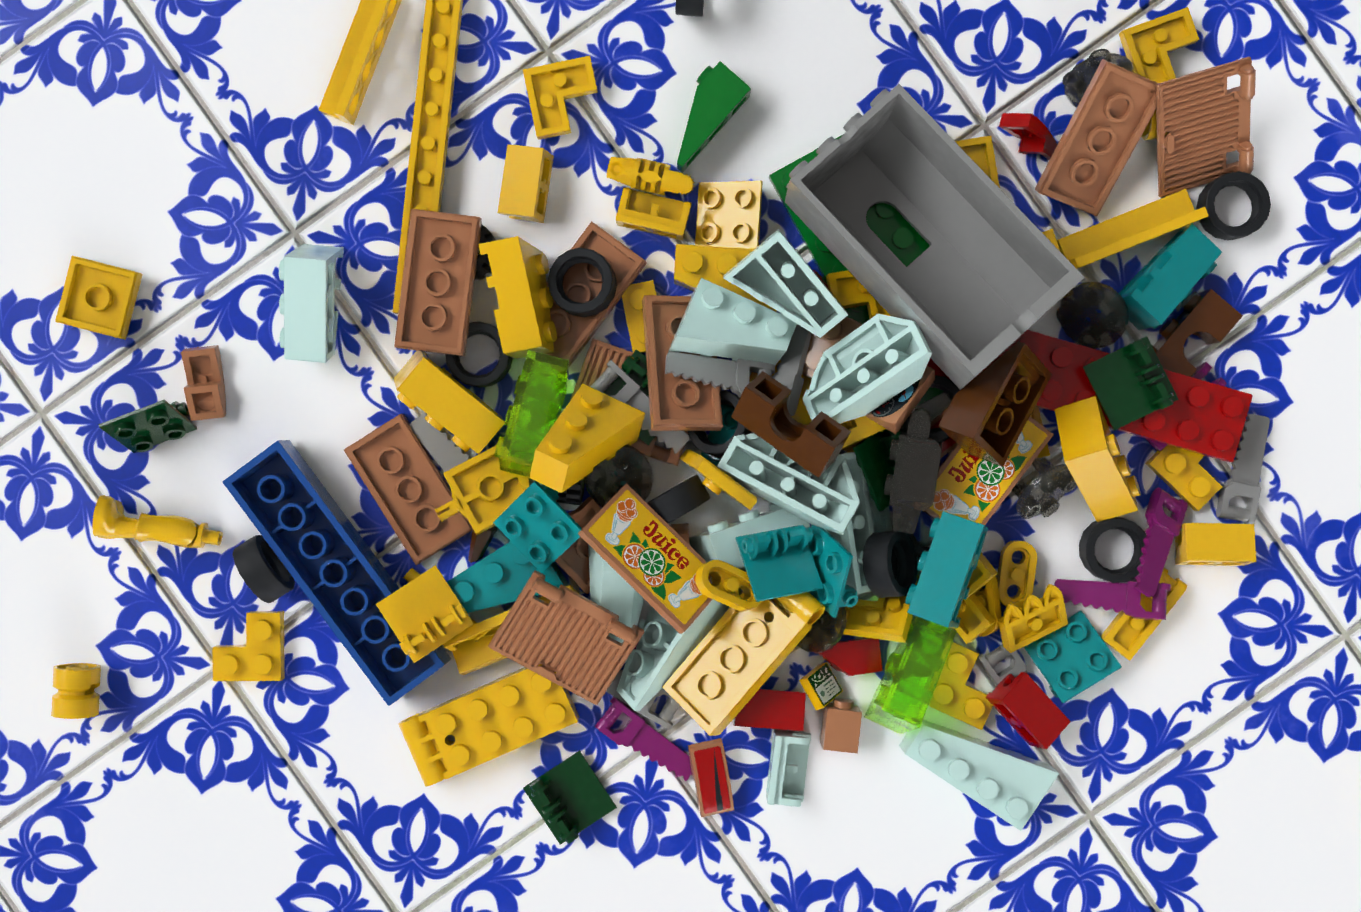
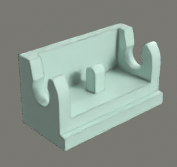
(787, 767)

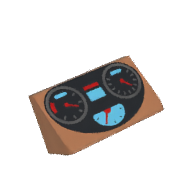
(897, 409)

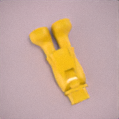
(111, 523)

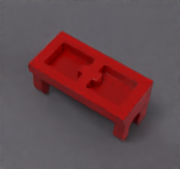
(1028, 710)
(773, 711)

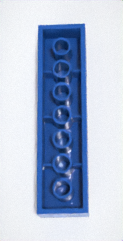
(329, 564)

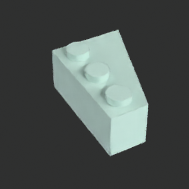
(787, 284)
(720, 540)

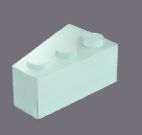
(309, 302)
(731, 327)

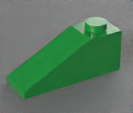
(714, 104)

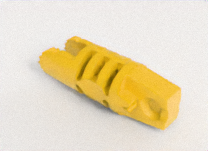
(649, 176)

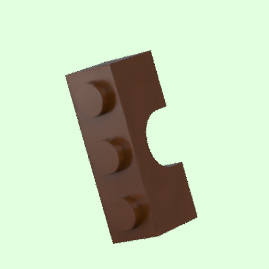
(1204, 316)
(765, 413)

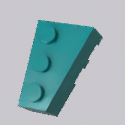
(1169, 277)
(946, 569)
(499, 579)

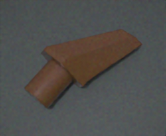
(480, 543)

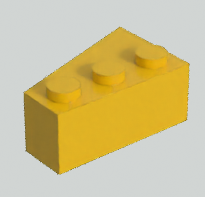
(522, 296)
(447, 403)

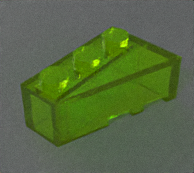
(536, 407)
(911, 677)

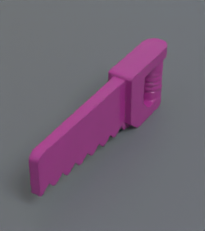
(1158, 539)
(1114, 596)
(644, 739)

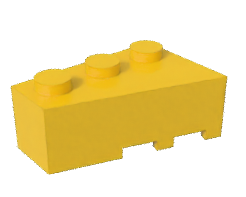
(711, 264)
(584, 436)
(1096, 460)

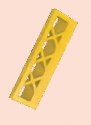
(358, 59)
(1130, 229)
(471, 645)

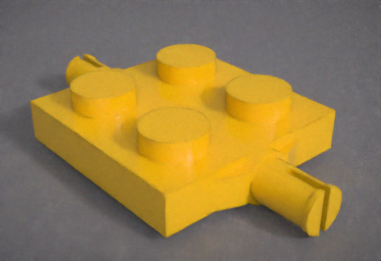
(481, 490)

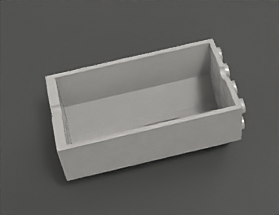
(985, 262)

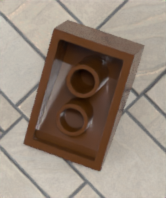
(996, 405)

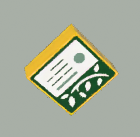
(821, 686)

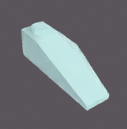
(613, 592)
(661, 653)

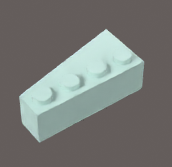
(986, 773)

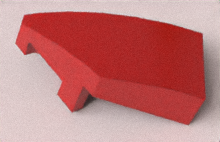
(1032, 132)
(855, 656)

